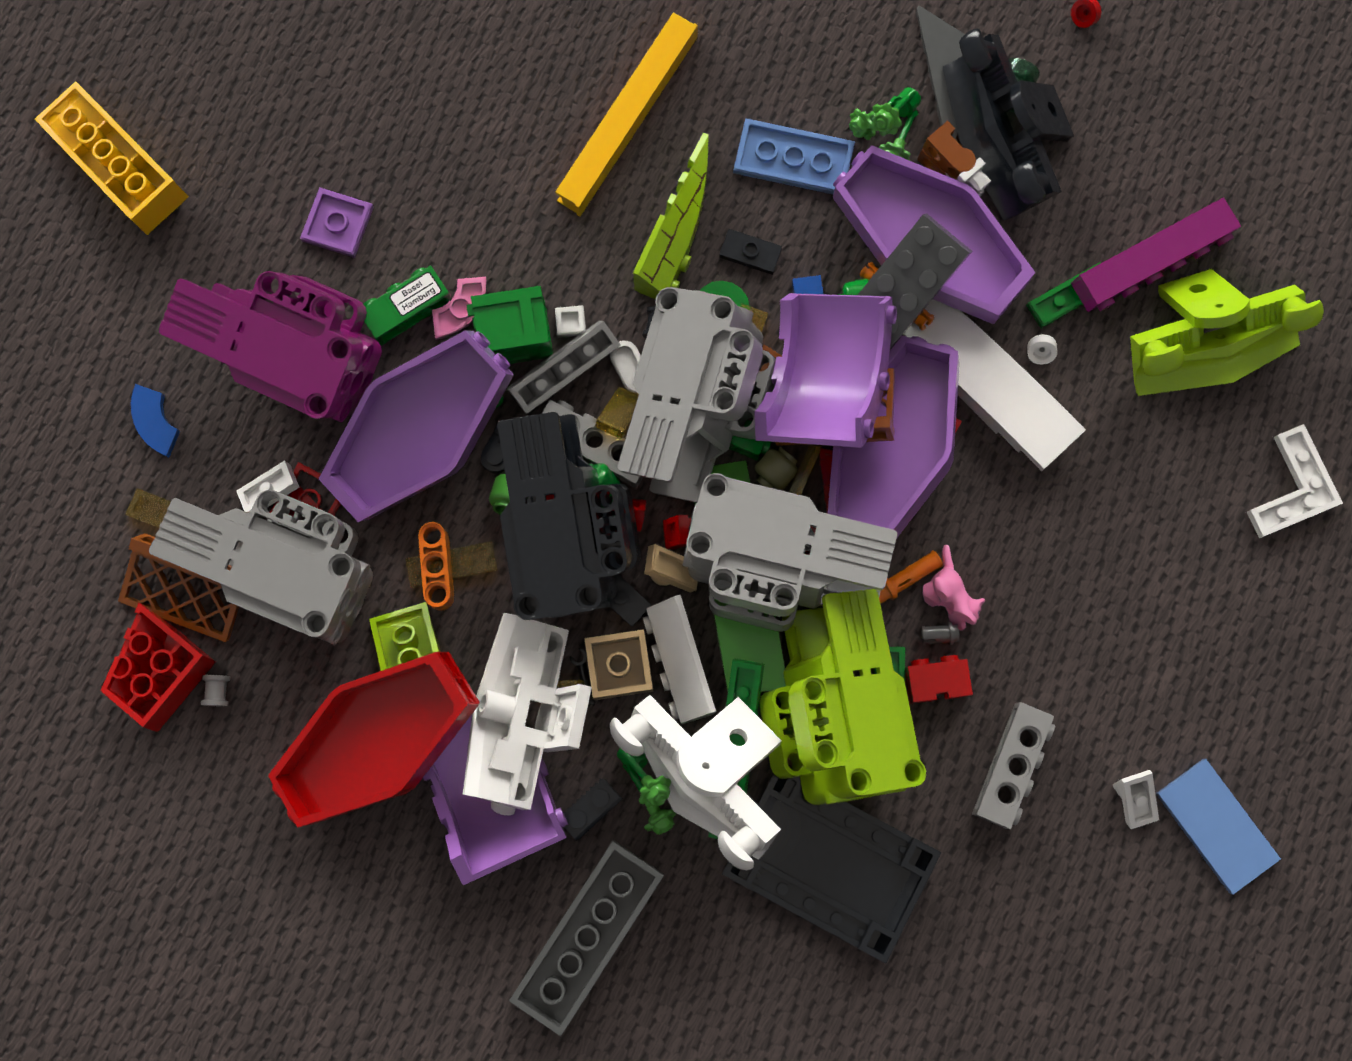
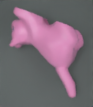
(949, 591)

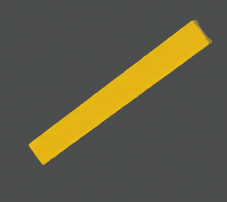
(626, 113)

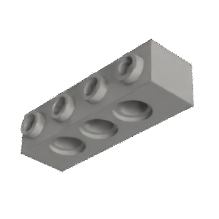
(563, 366)
(597, 455)
(1041, 728)

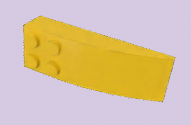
(111, 158)

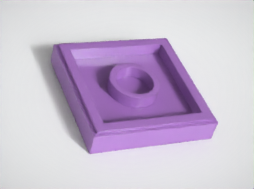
(337, 222)

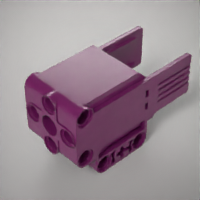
(280, 342)

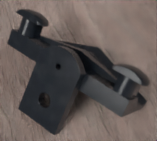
(981, 94)

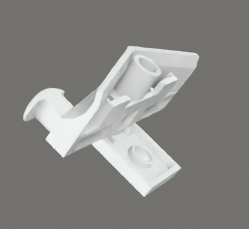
(501, 749)
(706, 772)

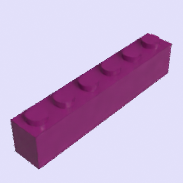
(1155, 255)

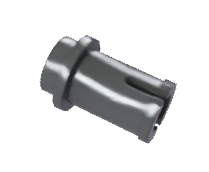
(940, 634)

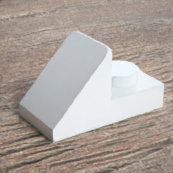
(1138, 799)

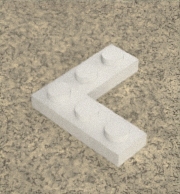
(1314, 484)

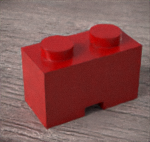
(946, 677)

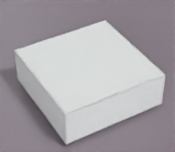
(570, 321)

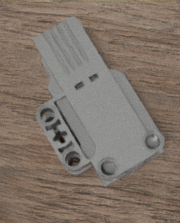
(694, 390)
(754, 545)
(274, 571)

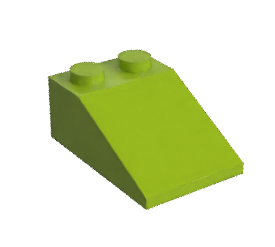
(404, 635)

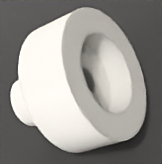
(1042, 349)

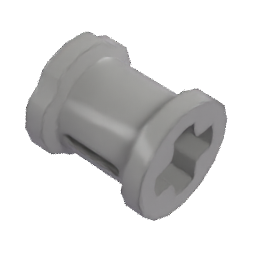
(215, 690)

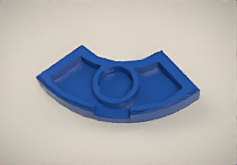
(150, 420)

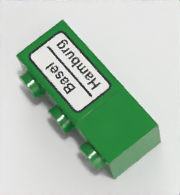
(405, 304)

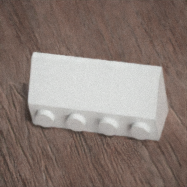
(680, 660)

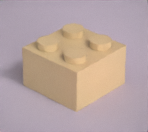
(618, 664)

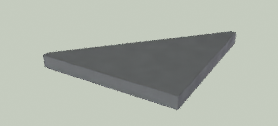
(941, 48)

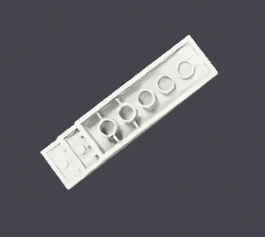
(1001, 389)

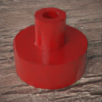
(1086, 13)

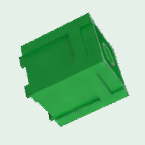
(513, 323)

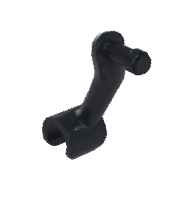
(583, 674)

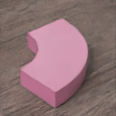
(454, 315)

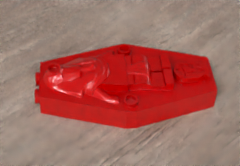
(373, 739)

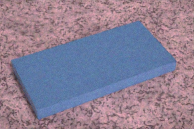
(792, 156)
(1218, 826)

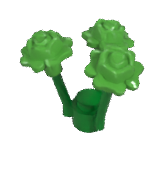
(887, 121)
(652, 792)

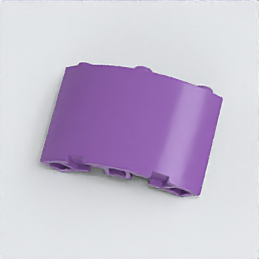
(828, 370)
(479, 837)

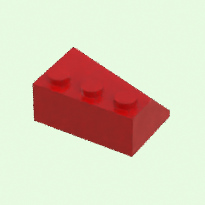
(154, 670)

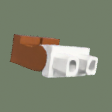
(949, 158)

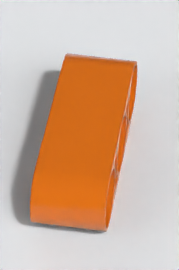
(433, 552)

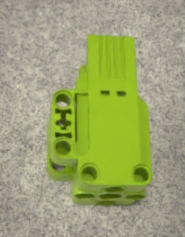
(842, 730)

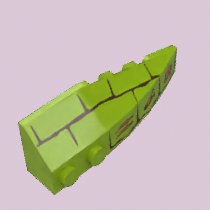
(674, 232)

